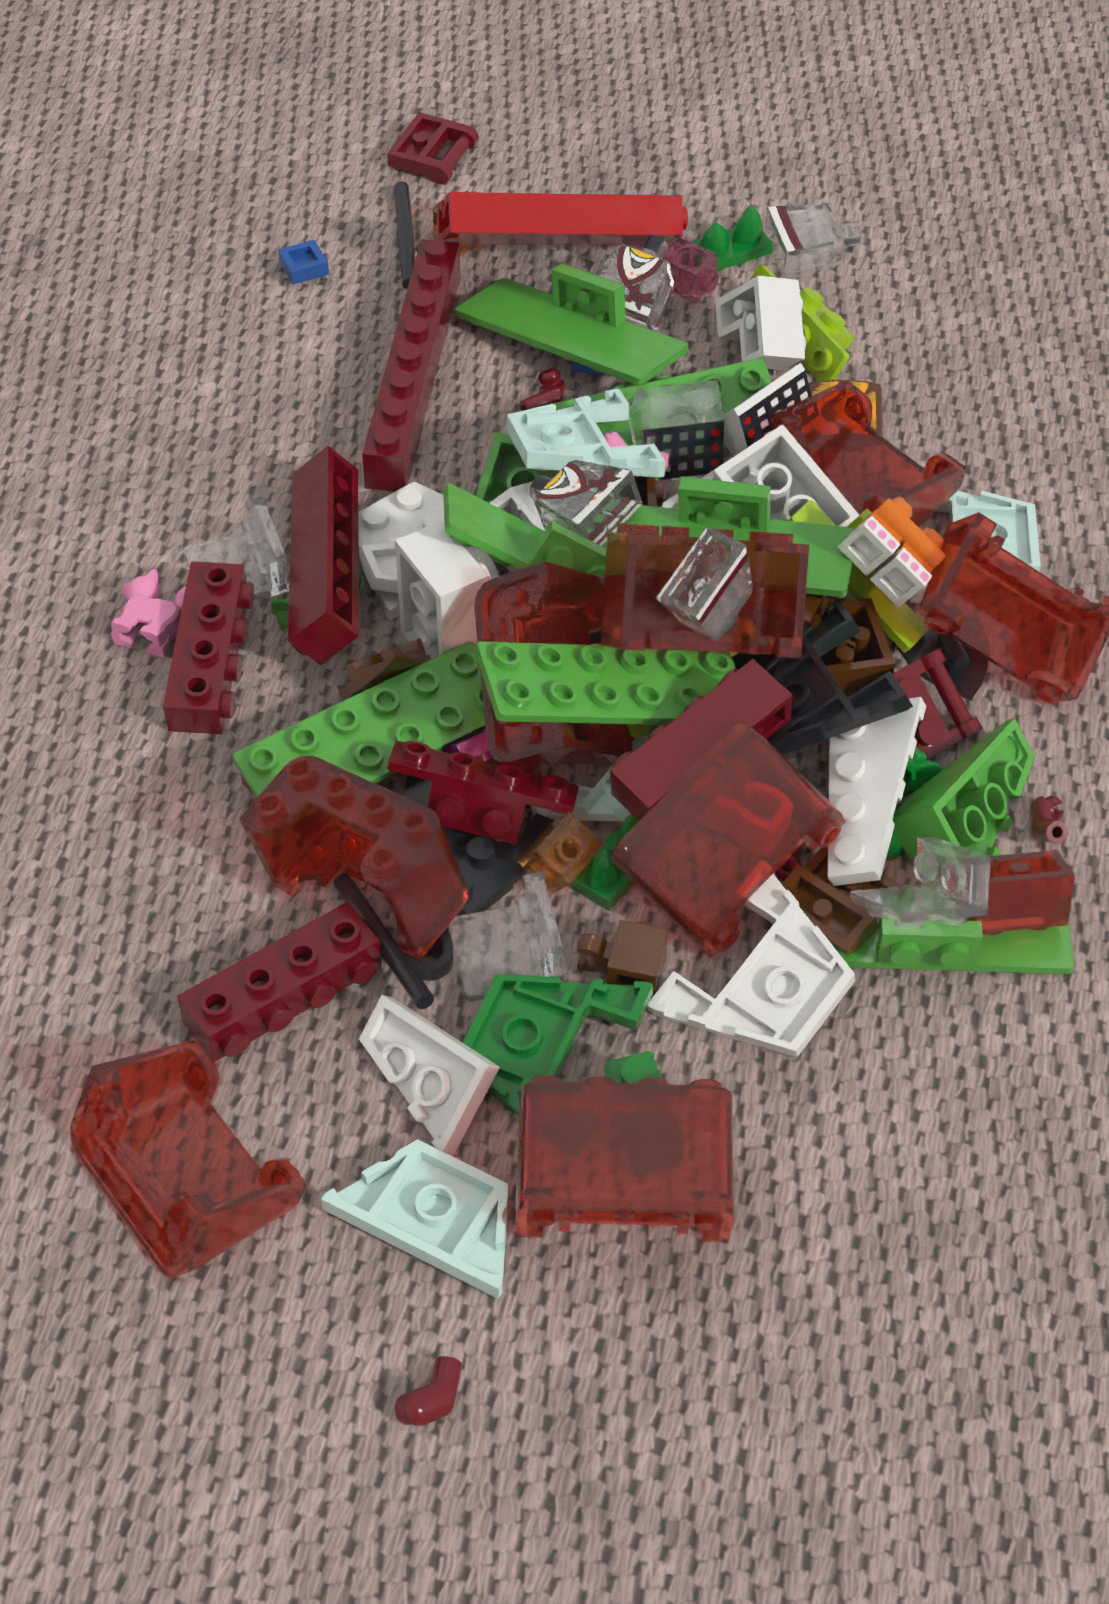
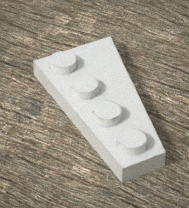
(865, 787)

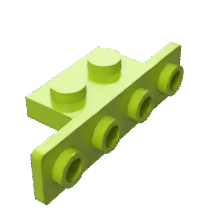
(823, 332)
(899, 623)

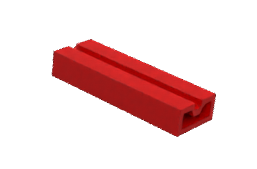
(559, 218)

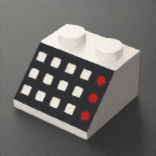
(755, 415)

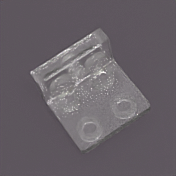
(255, 548)
(947, 888)
(508, 940)

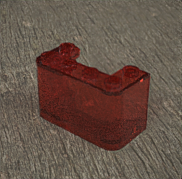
(643, 562)
(331, 820)
(625, 1155)

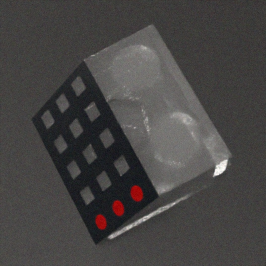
(682, 422)

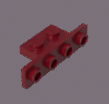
(479, 794)

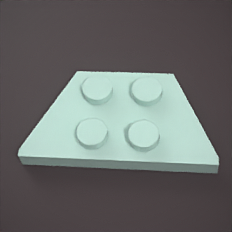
(432, 1211)

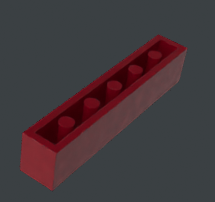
(324, 557)

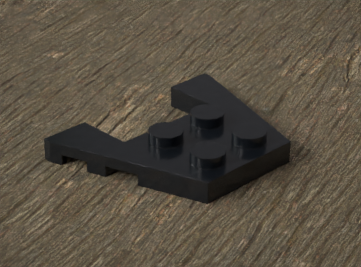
(818, 702)
(485, 864)

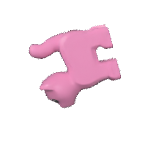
(148, 615)

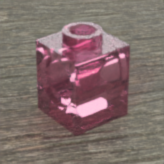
(692, 269)

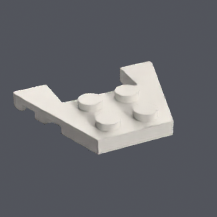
(395, 517)
(777, 992)

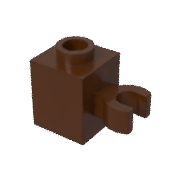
(634, 956)

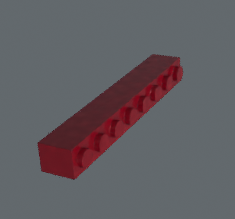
(411, 366)

